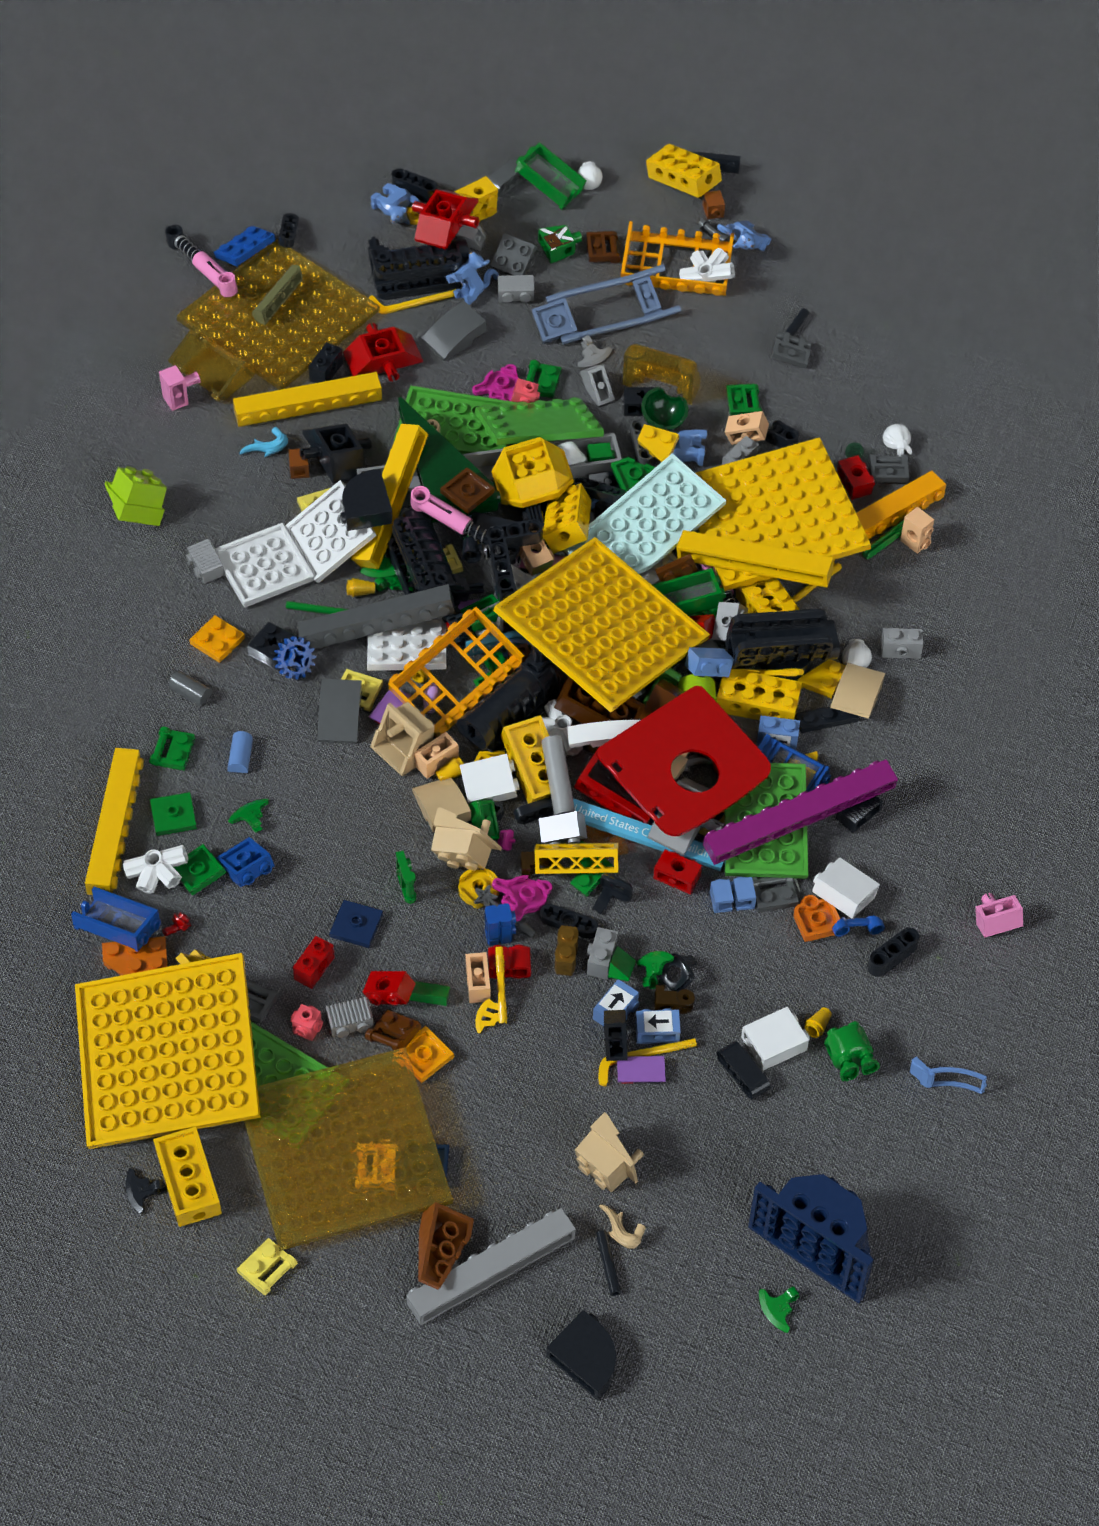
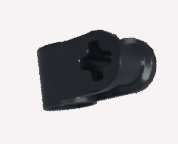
(782, 435)

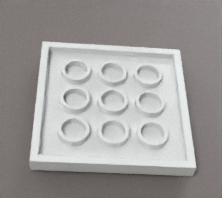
(323, 537)
(263, 565)
(398, 646)

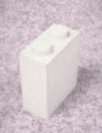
(490, 779)
(845, 887)
(775, 1038)

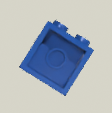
(246, 862)

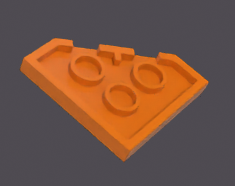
(127, 961)

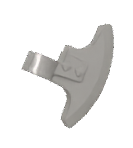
(592, 354)

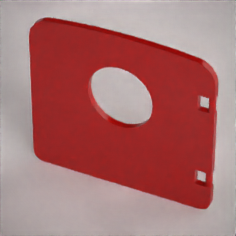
(681, 726)

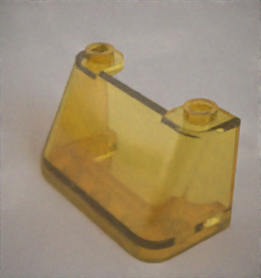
(663, 367)
(217, 368)

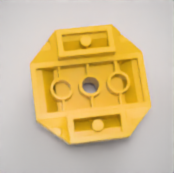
(531, 473)

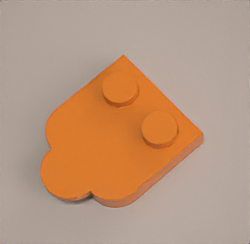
(815, 918)

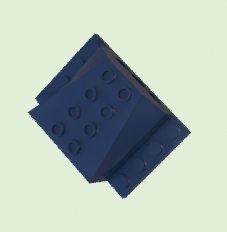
(818, 1228)

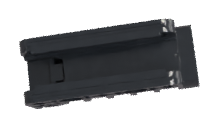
(414, 267)
(424, 558)
(781, 637)
(515, 700)

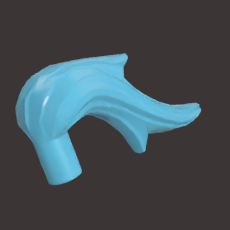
(268, 447)

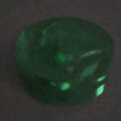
(854, 449)

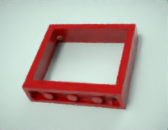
(607, 797)

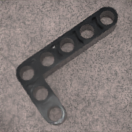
(506, 541)

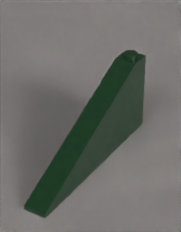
(442, 462)

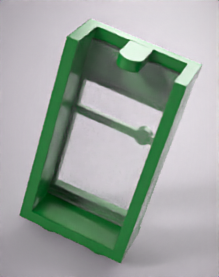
(550, 175)
(694, 591)

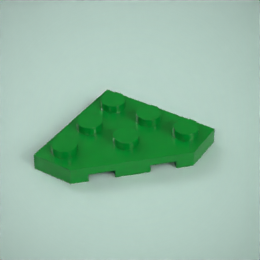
(629, 472)

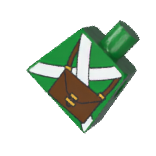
(558, 242)

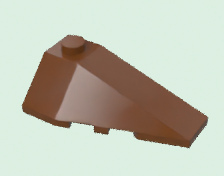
(441, 1240)

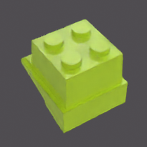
(137, 496)

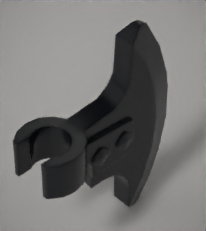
(140, 1189)

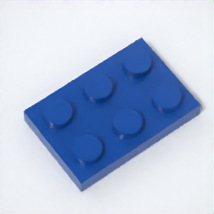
(244, 245)

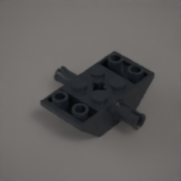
(336, 450)

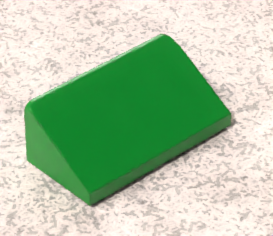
(485, 810)
(621, 965)
(430, 993)

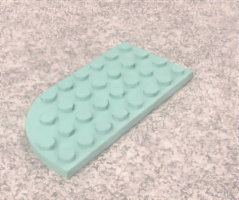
(653, 514)

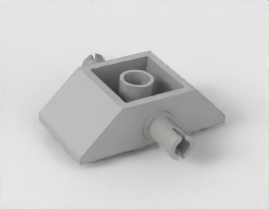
(682, 843)

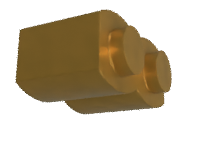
(566, 950)

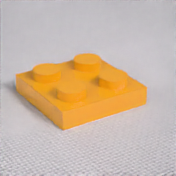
(217, 638)
(427, 1054)

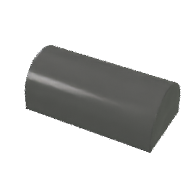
(189, 688)

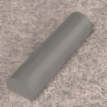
(558, 775)

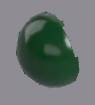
(663, 410)

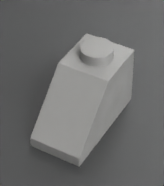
(597, 384)

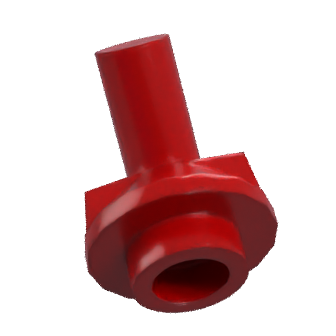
(180, 921)

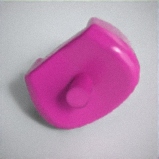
(506, 839)

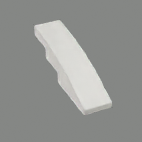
(597, 732)

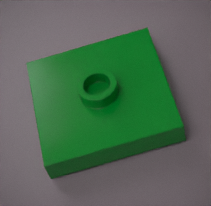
(173, 814)
(200, 870)

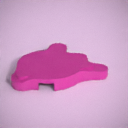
(498, 384)
(523, 894)

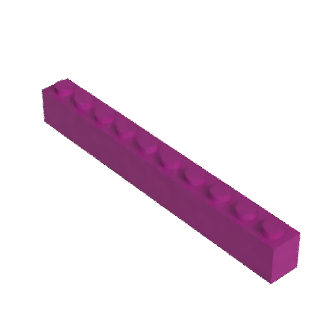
(799, 811)

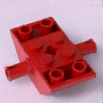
(443, 217)
(382, 352)

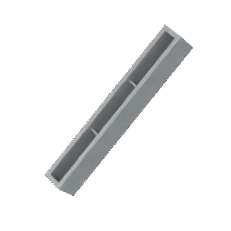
(492, 1265)

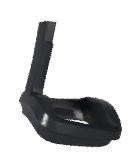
(607, 881)
(687, 974)

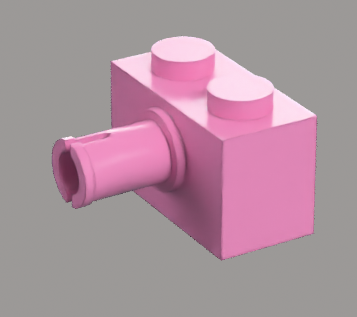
(175, 386)
(998, 915)

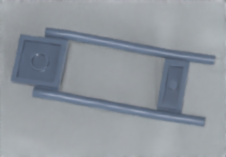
(556, 320)

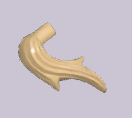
(618, 1231)

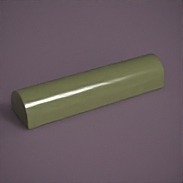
(278, 295)

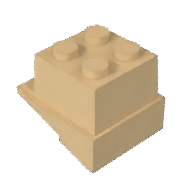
(400, 735)
(461, 842)
(605, 1156)

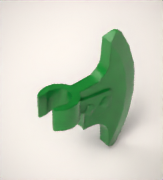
(384, 571)
(391, 582)
(250, 813)
(654, 965)
(778, 1308)

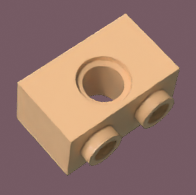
(750, 424)
(917, 530)
(539, 561)
(435, 754)
(477, 977)

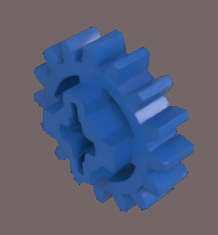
(287, 654)

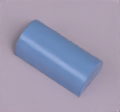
(240, 752)

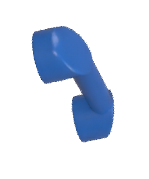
(874, 924)

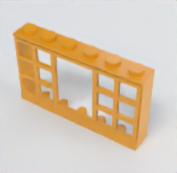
(680, 241)
(441, 643)

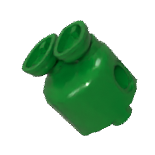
(850, 1050)

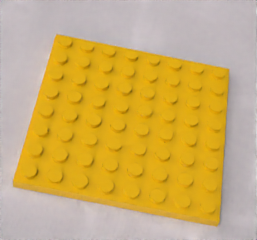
(784, 502)
(601, 623)
(166, 1051)

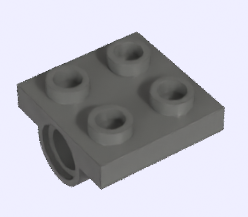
(514, 256)

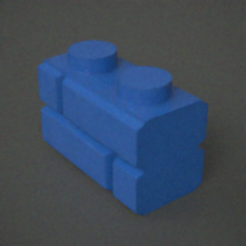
(499, 924)

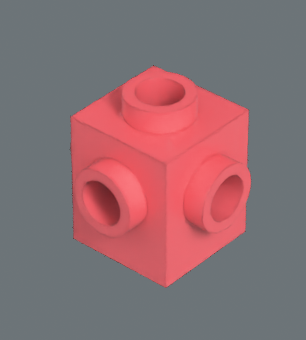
(525, 391)
(306, 1022)

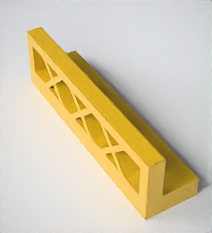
(576, 850)

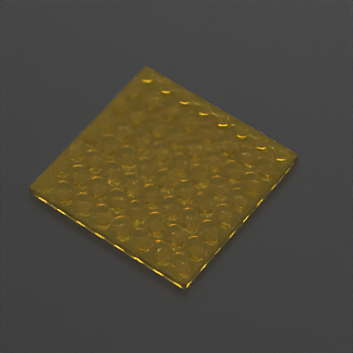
(315, 313)
(345, 1149)

